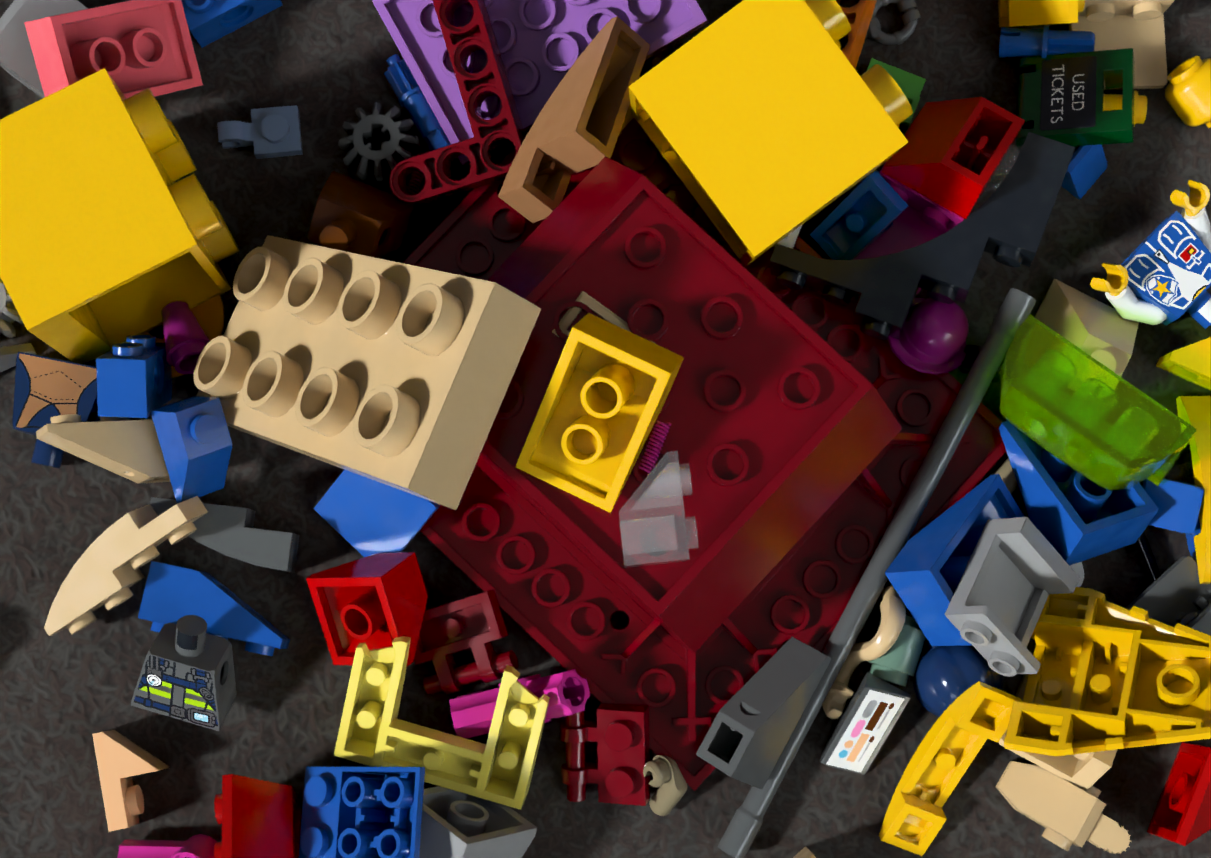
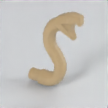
(892, 622)

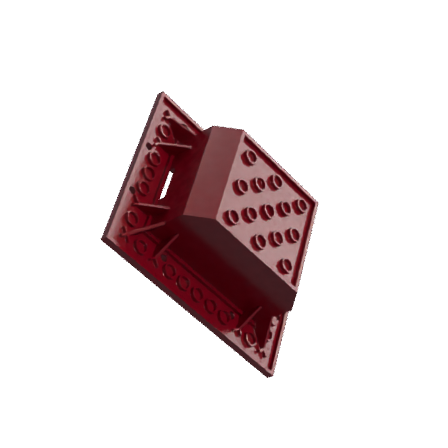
(780, 409)

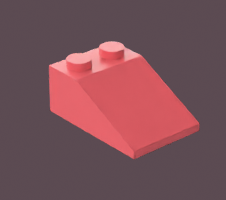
(134, 40)

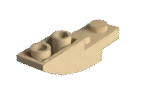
(114, 562)

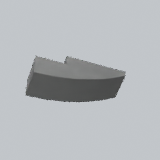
(232, 534)

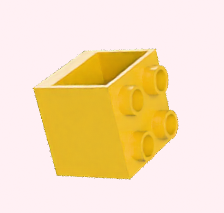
(769, 118)
(98, 223)

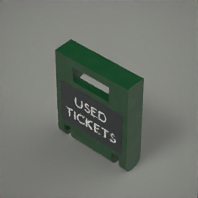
(1065, 97)

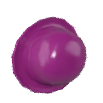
(932, 337)

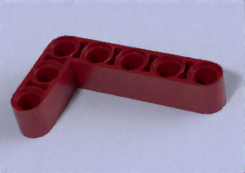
(474, 90)

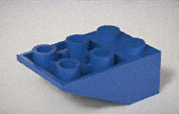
(362, 812)

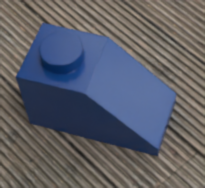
(194, 445)

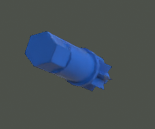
(415, 103)

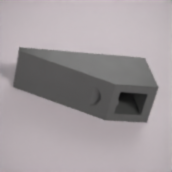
(763, 714)

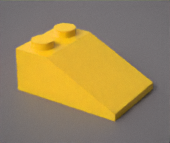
(598, 411)

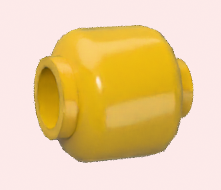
(1191, 91)

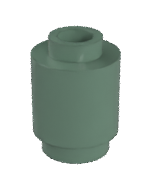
(902, 657)

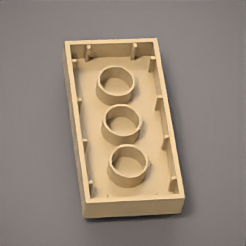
(367, 363)

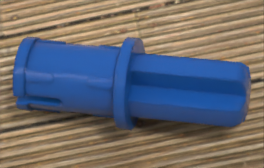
(1043, 42)

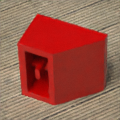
(954, 151)
(257, 819)

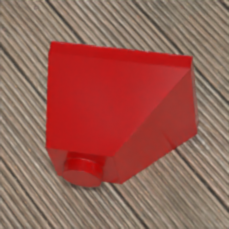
(369, 603)
(1186, 798)

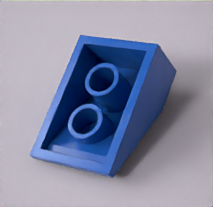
(1071, 509)
(937, 556)

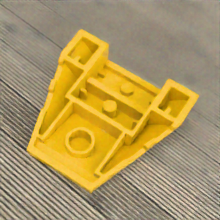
(1111, 680)

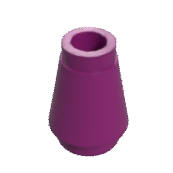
(182, 337)

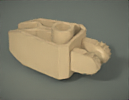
(1061, 808)

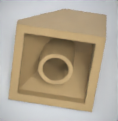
(1089, 325)

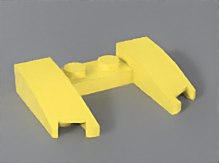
(489, 771)

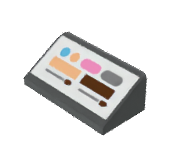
(864, 725)

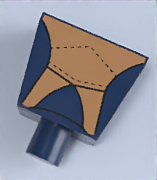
(50, 389)

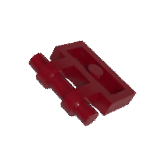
(461, 626)
(621, 753)

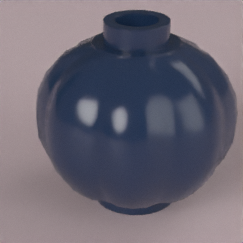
(948, 672)

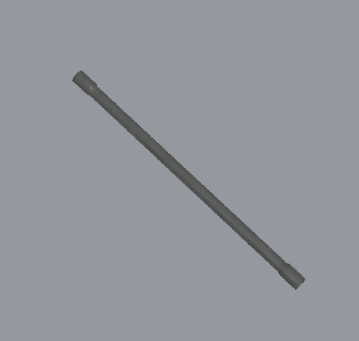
(1012, 313)

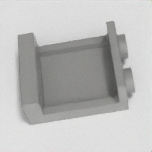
(1006, 592)

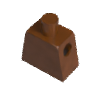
(359, 218)

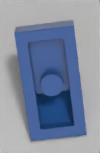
(859, 218)

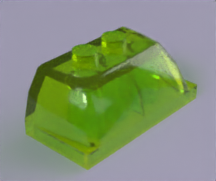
(1087, 411)

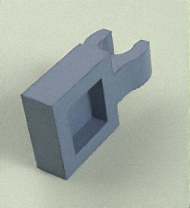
(272, 132)

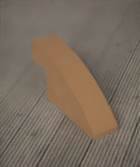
(576, 122)

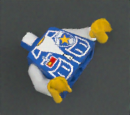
(1168, 268)

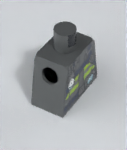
(188, 675)

